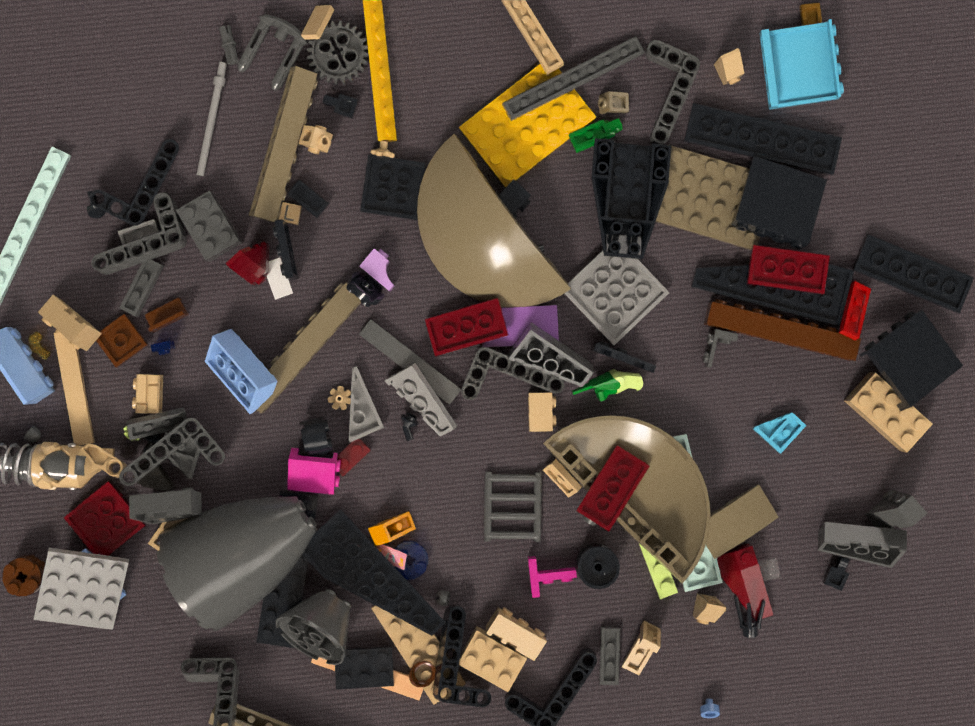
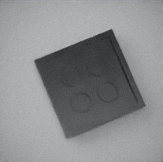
(392, 187)

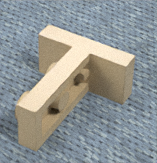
(642, 649)

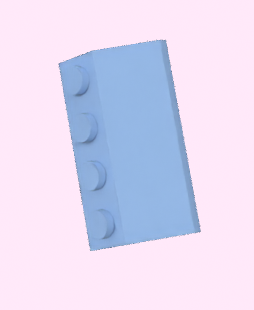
(21, 369)
(240, 370)

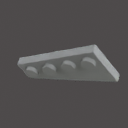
(417, 391)

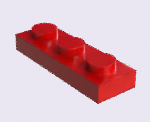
(855, 310)

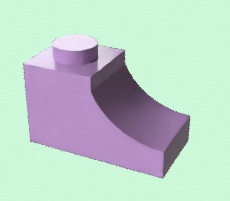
(376, 266)

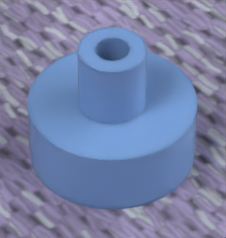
(709, 710)

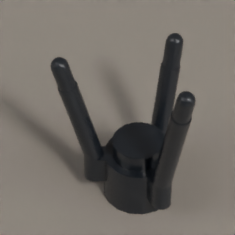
(749, 625)

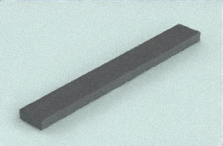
(573, 78)

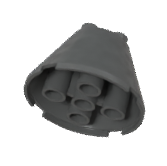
(318, 626)

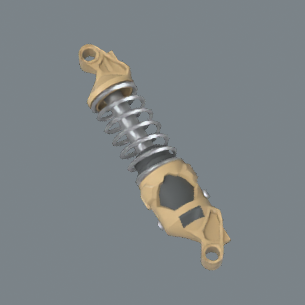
(57, 465)

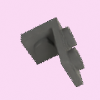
(725, 337)

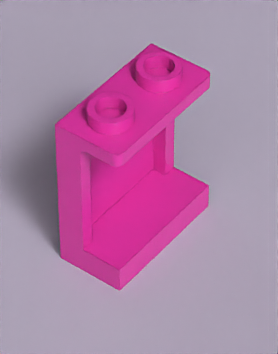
(312, 473)

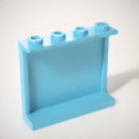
(801, 65)

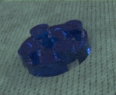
(421, 561)

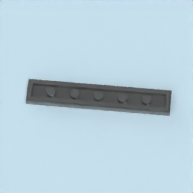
(405, 357)

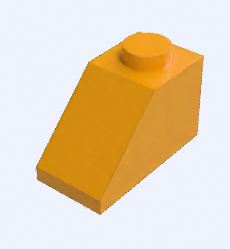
(392, 528)

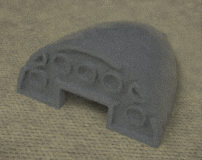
(233, 556)

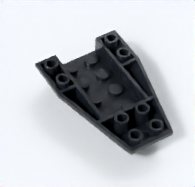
(628, 194)

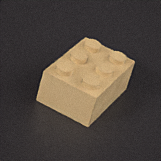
(492, 659)

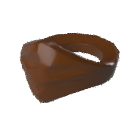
(421, 683)

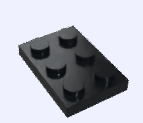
(285, 250)
(365, 668)

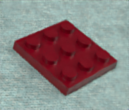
(104, 520)

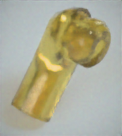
(34, 341)

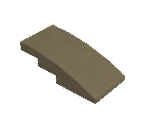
(739, 520)

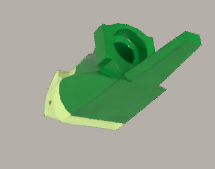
(612, 383)

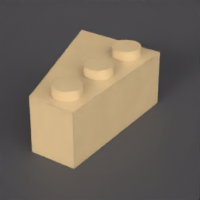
(69, 323)
(516, 633)

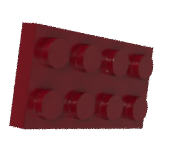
(788, 269)
(466, 327)
(613, 488)

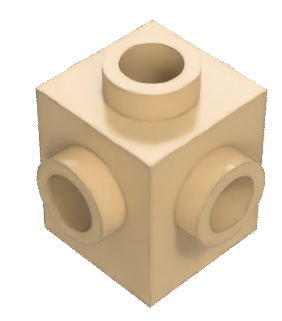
(315, 139)

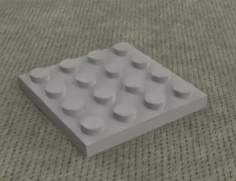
(615, 294)
(80, 588)

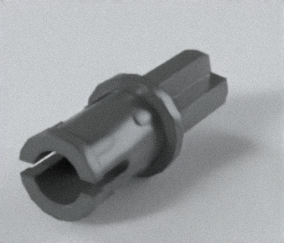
(228, 44)

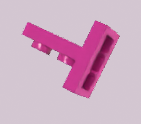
(547, 576)

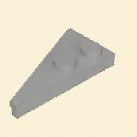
(363, 413)

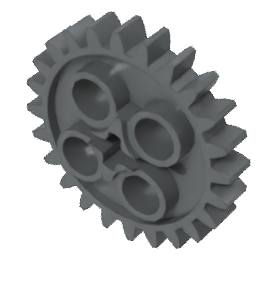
(354, 45)

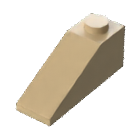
(708, 609)

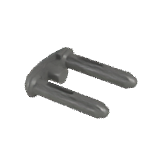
(283, 30)

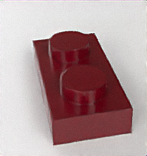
(352, 455)

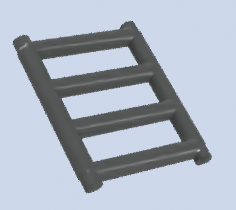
(489, 497)

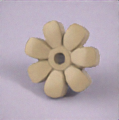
(383, 151)
(344, 398)

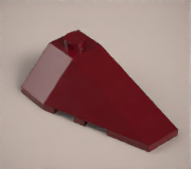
(251, 263)
(743, 576)

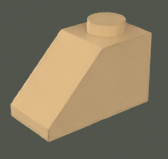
(730, 67)

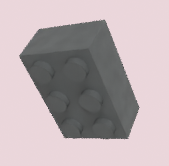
(209, 226)

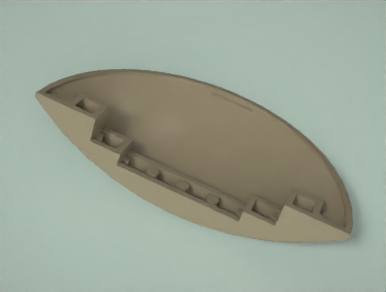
(477, 237)
(671, 502)

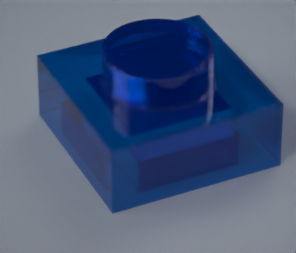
(163, 347)

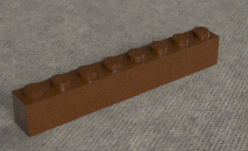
(781, 331)

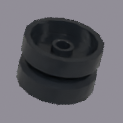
(593, 555)

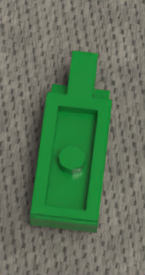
(584, 138)

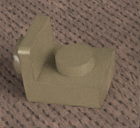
(613, 102)

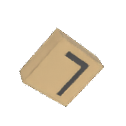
(290, 213)

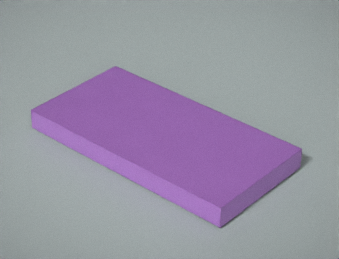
(519, 318)

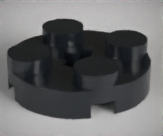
(365, 288)

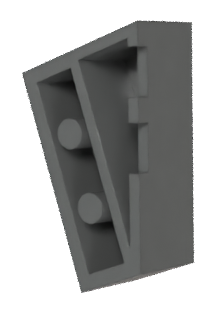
(165, 506)
(896, 510)

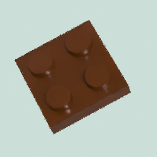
(121, 340)

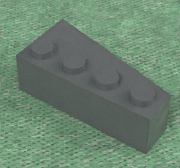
(544, 352)
(863, 543)

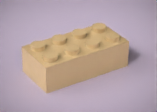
(877, 405)

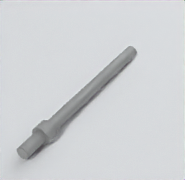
(219, 82)

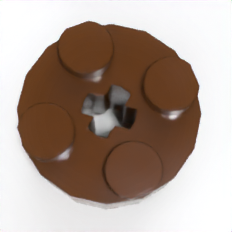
(14, 575)

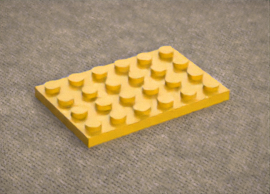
(520, 144)

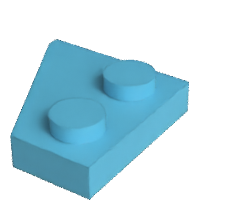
(780, 431)

